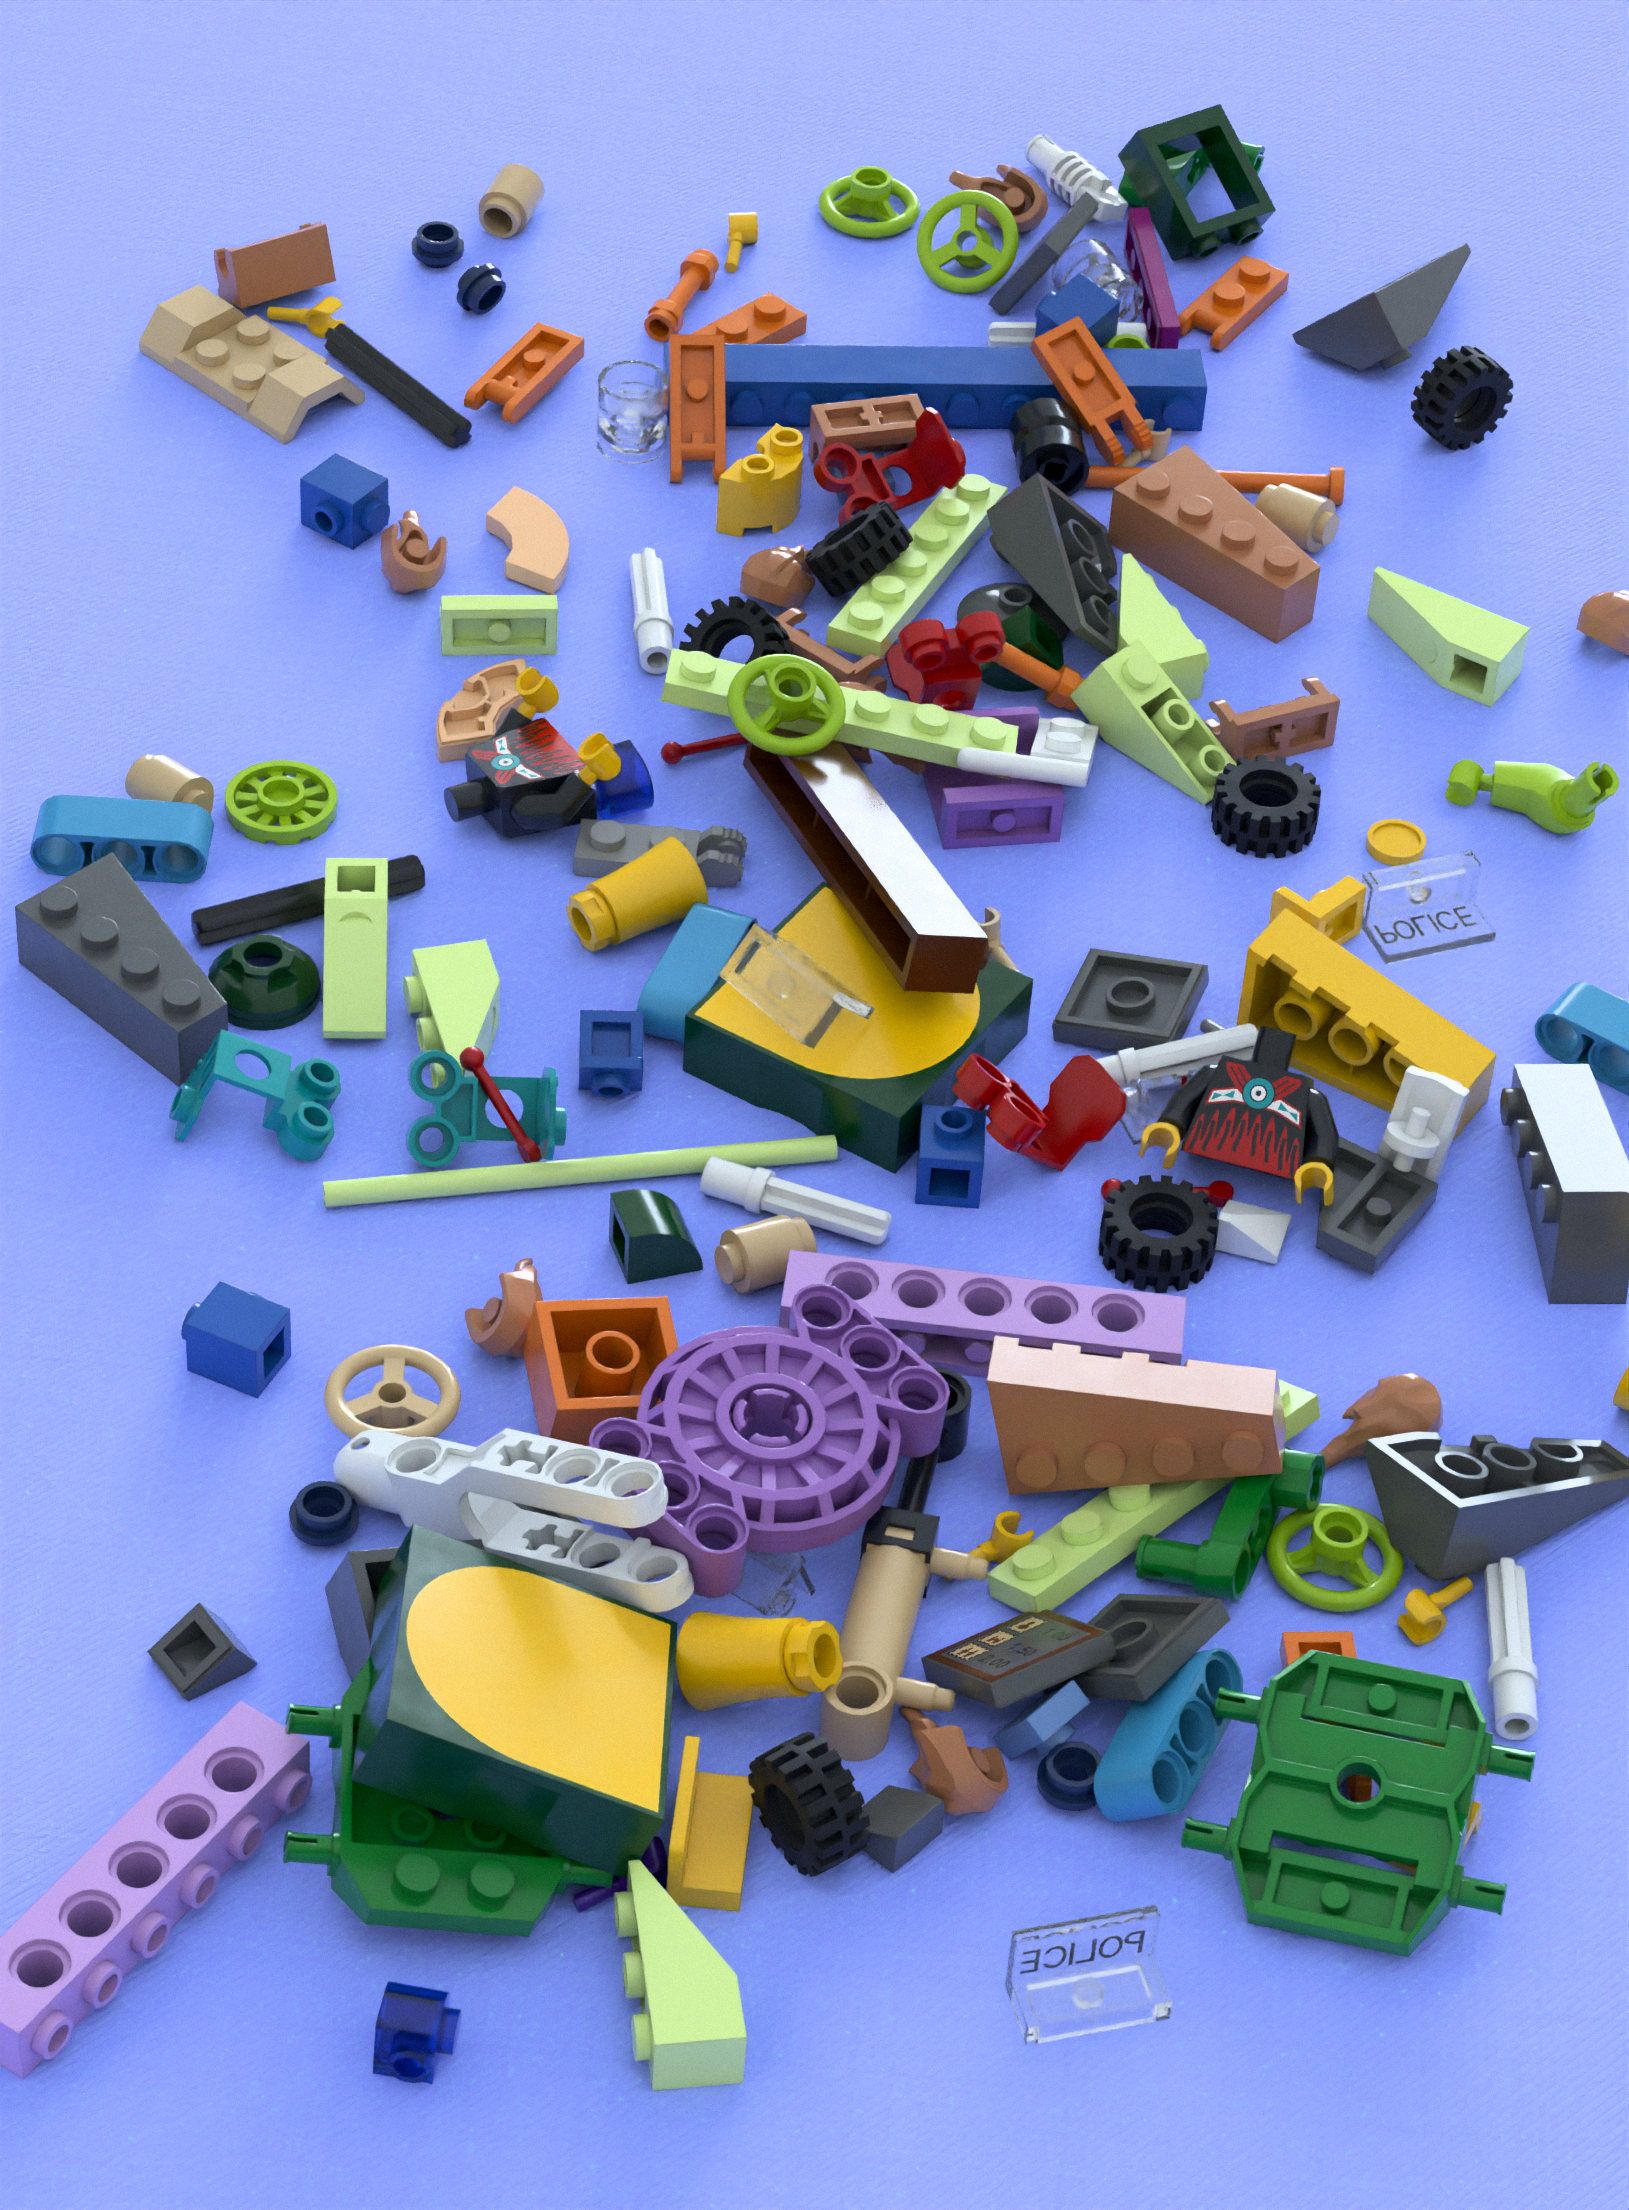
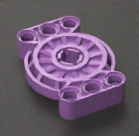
(819, 1419)

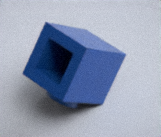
(1082, 299)
(344, 501)
(950, 1156)
(237, 1339)

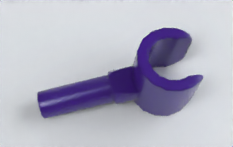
(653, 1859)

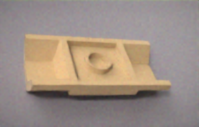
(242, 361)

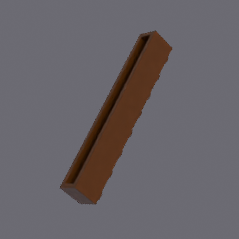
(873, 866)

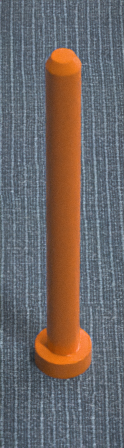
(1247, 482)

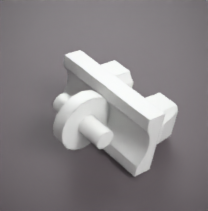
(1423, 1122)

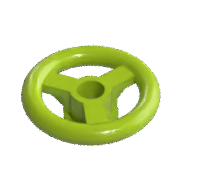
(868, 197)
(980, 255)
(791, 696)
(1337, 1550)

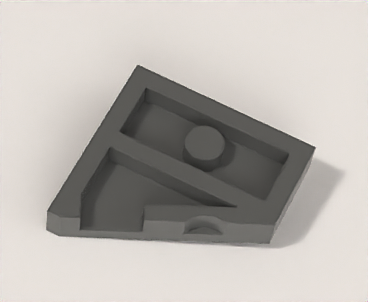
(1370, 1207)

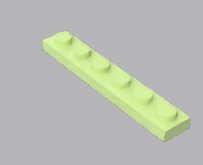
(899, 592)
(870, 718)
(1112, 1527)

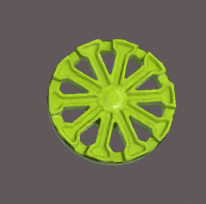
(281, 801)

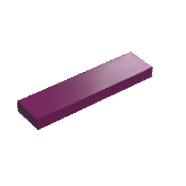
(1148, 271)

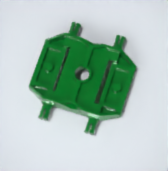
(1425, 1751)
(418, 1870)

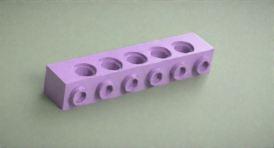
(956, 1314)
(144, 1879)

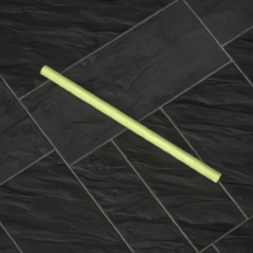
(574, 1171)

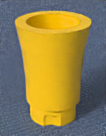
(638, 896)
(754, 1658)

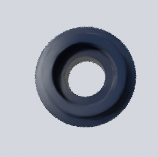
(437, 244)
(480, 288)
(324, 1514)
(1066, 1763)

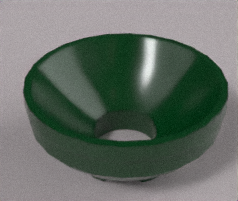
(268, 995)

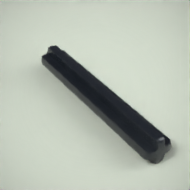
(398, 385)
(289, 904)

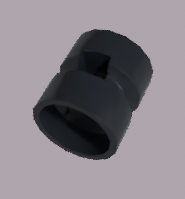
(1049, 442)

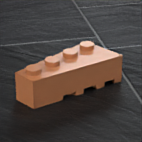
(1214, 544)
(1129, 1420)

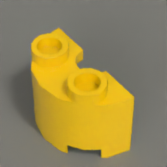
(763, 486)

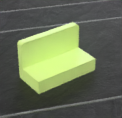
(499, 625)

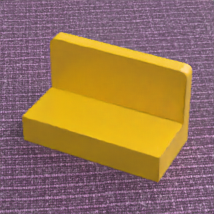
(708, 1835)

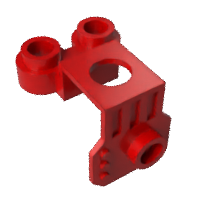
(930, 461)
(943, 663)
(1079, 1111)

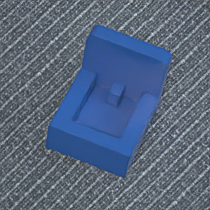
(611, 1052)

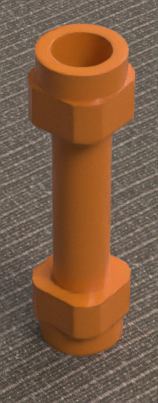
(667, 315)
(1057, 684)

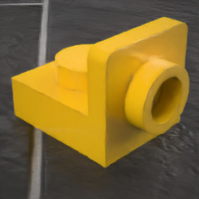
(1331, 911)

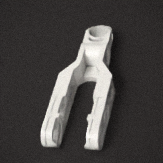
(472, 1493)

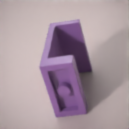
(991, 810)

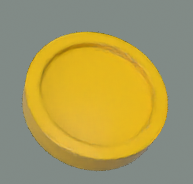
(1395, 842)

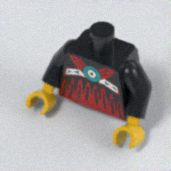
(529, 773)
(1253, 1118)

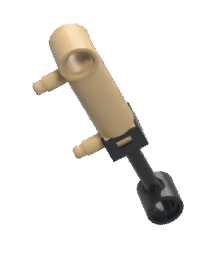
(885, 1601)

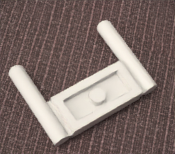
(1059, 755)

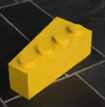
(1352, 1020)

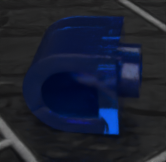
(629, 790)
(413, 2032)

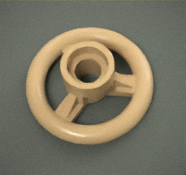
(392, 1402)

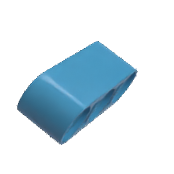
(147, 836)
(690, 968)
(1589, 1029)
(1166, 1741)

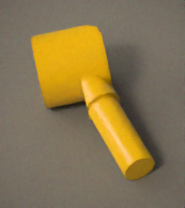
(742, 230)
(316, 319)
(1003, 1540)
(1425, 1616)

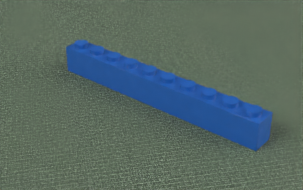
(960, 382)

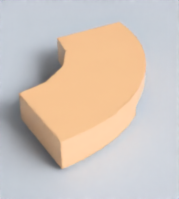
(535, 539)
(477, 709)

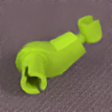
(1538, 790)

